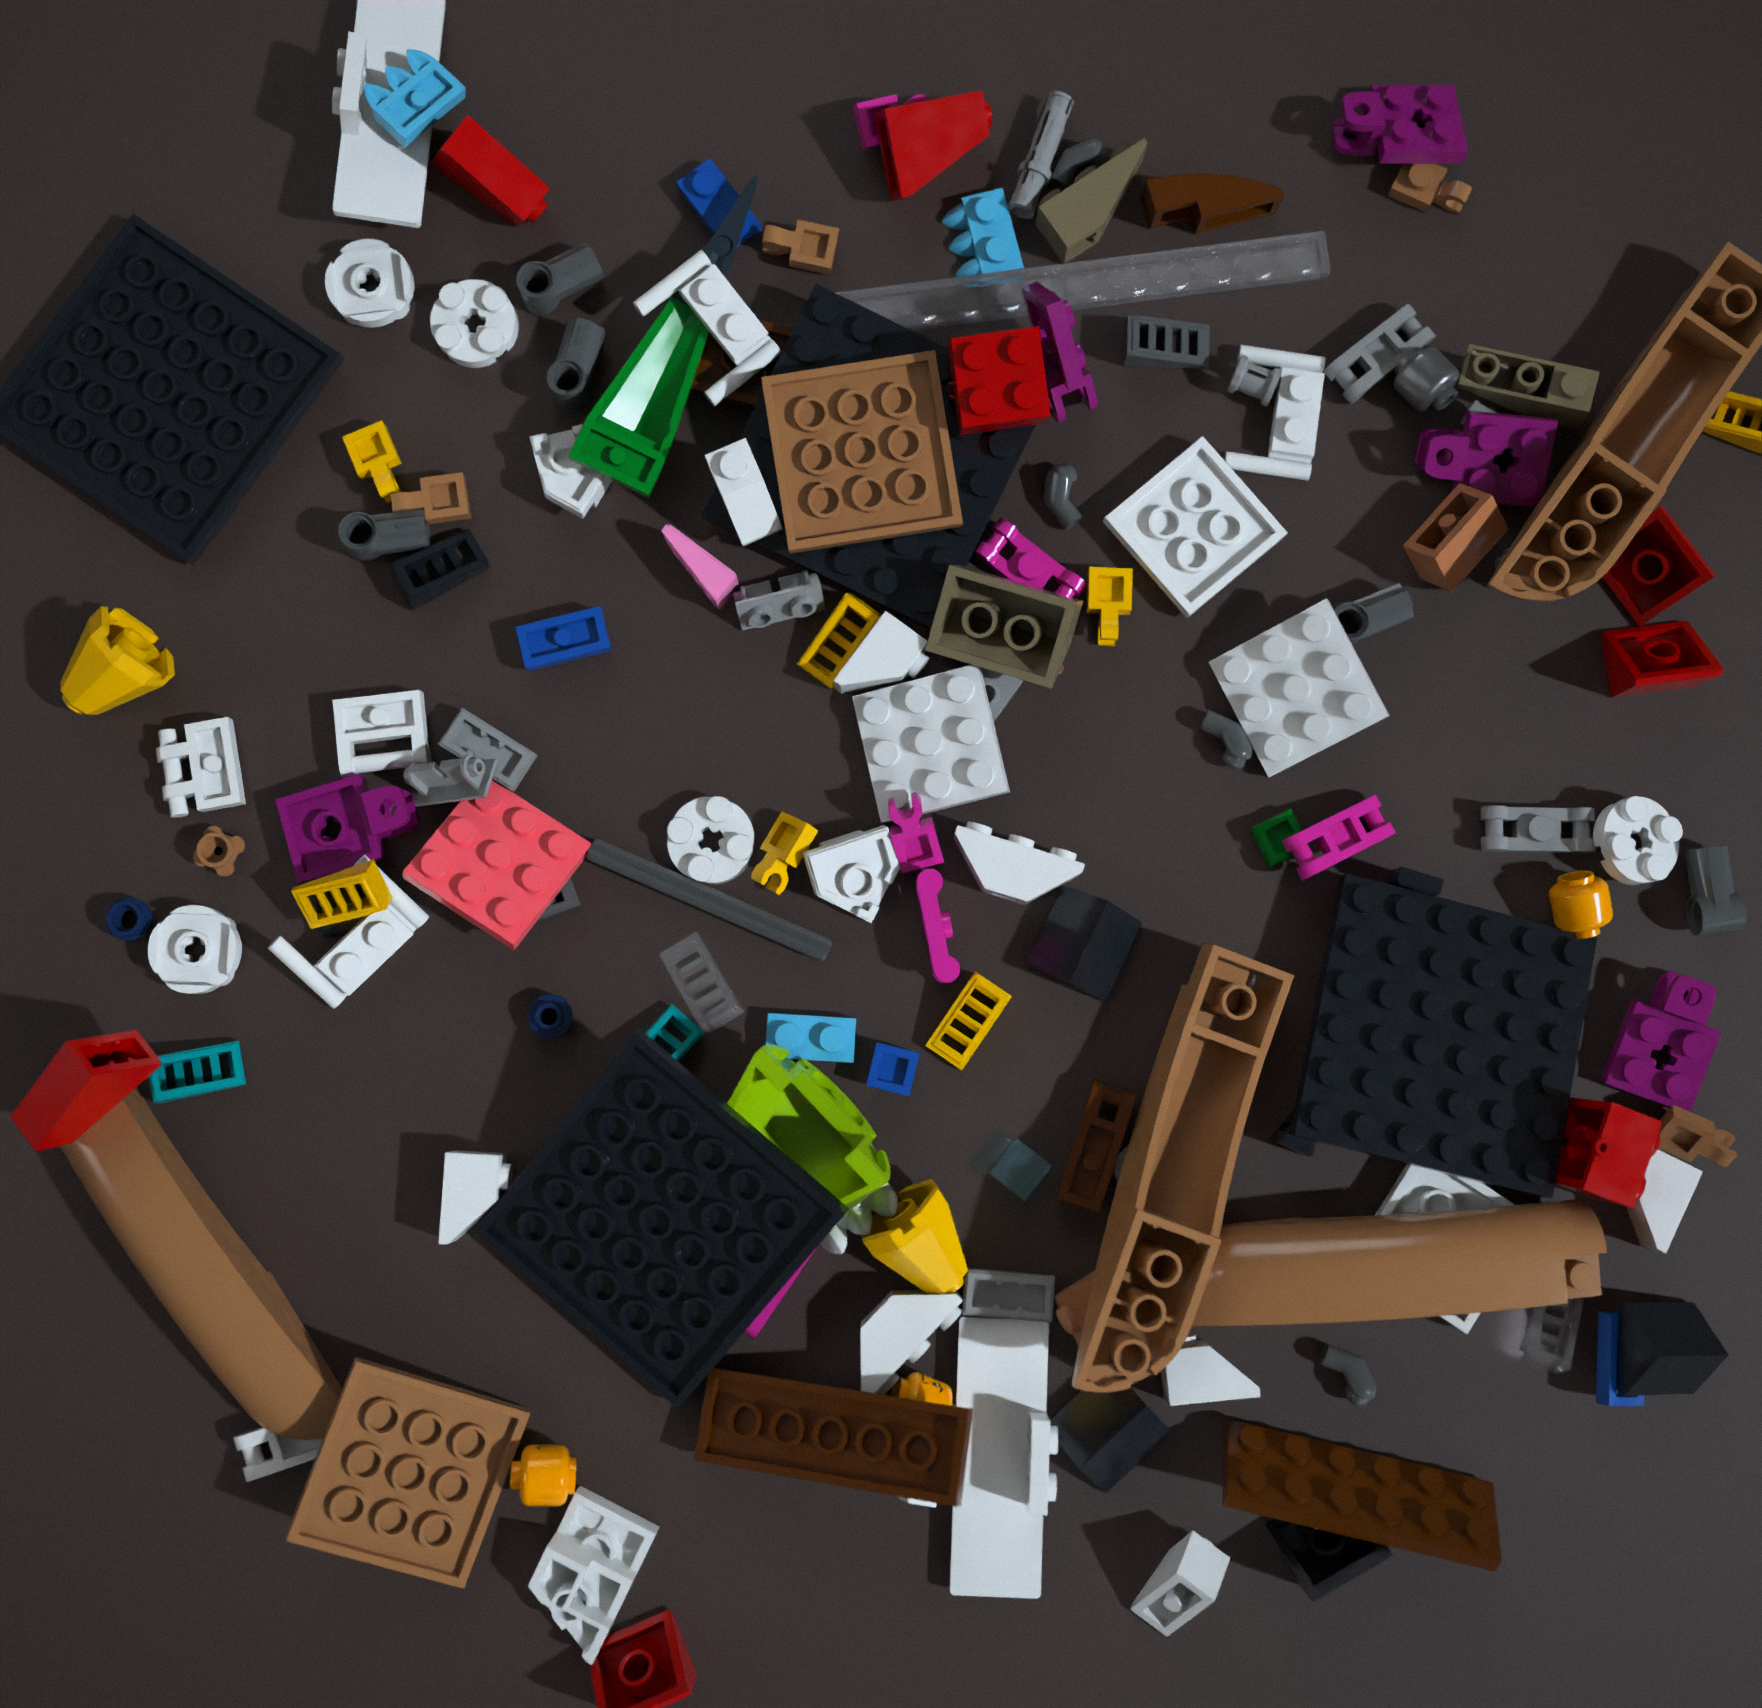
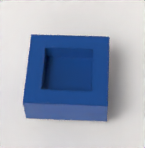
(892, 1069)

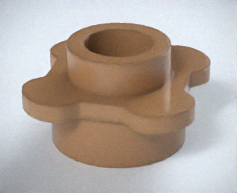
(206, 851)

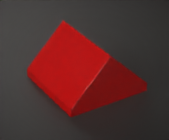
(1656, 568)
(1657, 659)
(643, 1666)

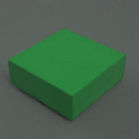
(1271, 833)

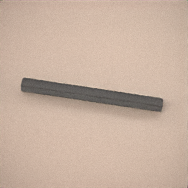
(709, 899)

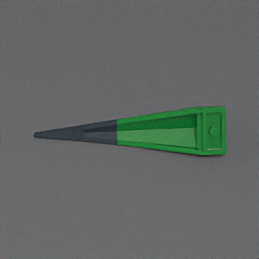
(639, 413)

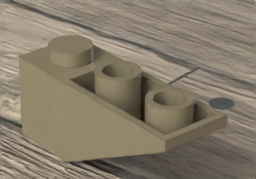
(1079, 214)
(1530, 385)

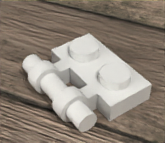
(213, 766)

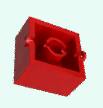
(998, 380)
(1606, 1151)

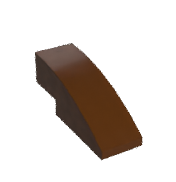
(1208, 200)

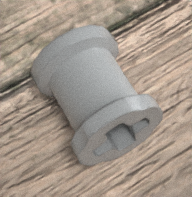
(1254, 380)

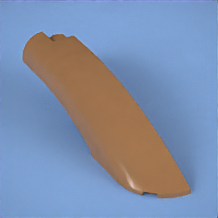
(1639, 436)
(1178, 1170)
(1403, 1265)
(204, 1272)

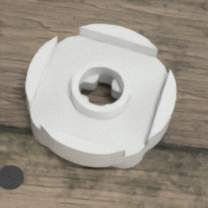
(351, 268)
(459, 303)
(1658, 836)
(703, 864)
(179, 929)

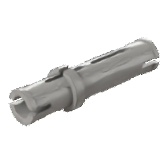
(1035, 170)

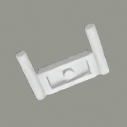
(722, 314)
(1293, 416)
(359, 951)

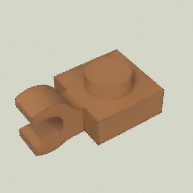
(1424, 184)
(809, 246)
(440, 496)
(1690, 1134)

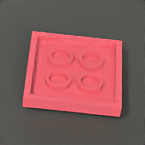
(498, 863)

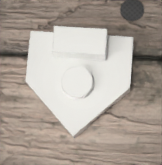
(564, 480)
(854, 870)

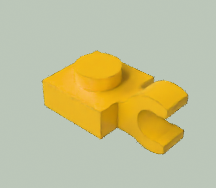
(374, 456)
(1109, 596)
(783, 848)

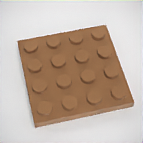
(862, 451)
(408, 1473)

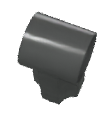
(561, 274)
(576, 362)
(390, 533)
(1377, 612)
(1713, 902)

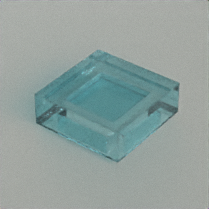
(1020, 1169)

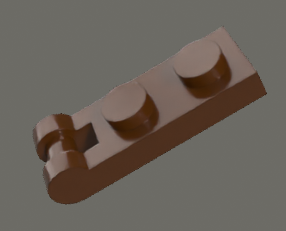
(1095, 1147)

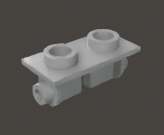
(798, 597)
(451, 781)

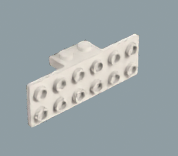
(374, 171)
(1007, 1463)

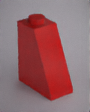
(929, 137)
(491, 173)
(82, 1086)

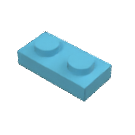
(813, 1036)

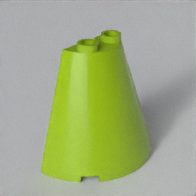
(811, 1123)

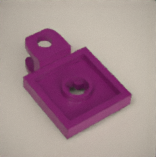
(1388, 125)
(1061, 356)
(1470, 455)
(363, 819)
(1670, 1021)

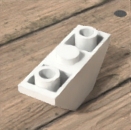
(1012, 866)
(899, 1332)

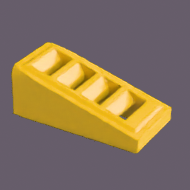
(1744, 437)
(828, 631)
(366, 874)
(991, 991)

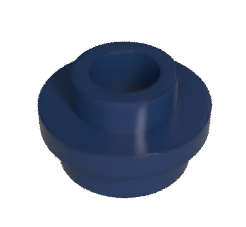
(117, 915)
(563, 1021)

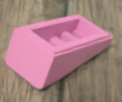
(709, 573)

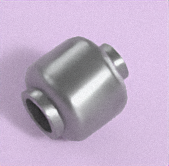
(1426, 379)

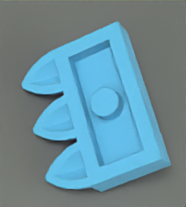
(415, 99)
(988, 236)

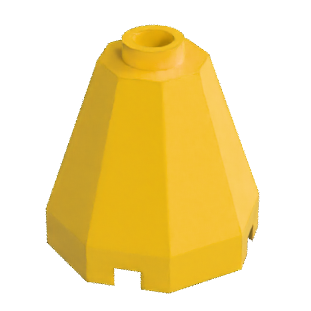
(114, 663)
(920, 1240)

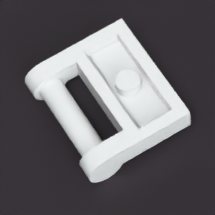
(380, 719)

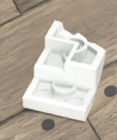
(591, 1567)

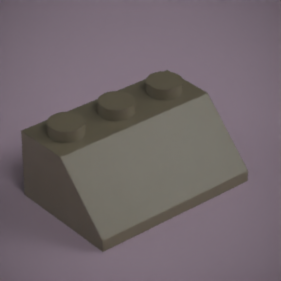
(1003, 625)

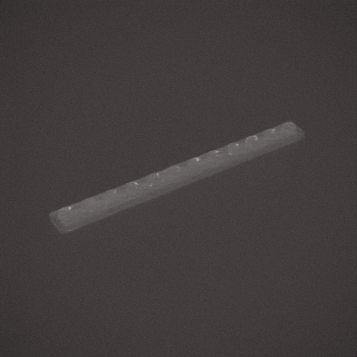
(1102, 281)

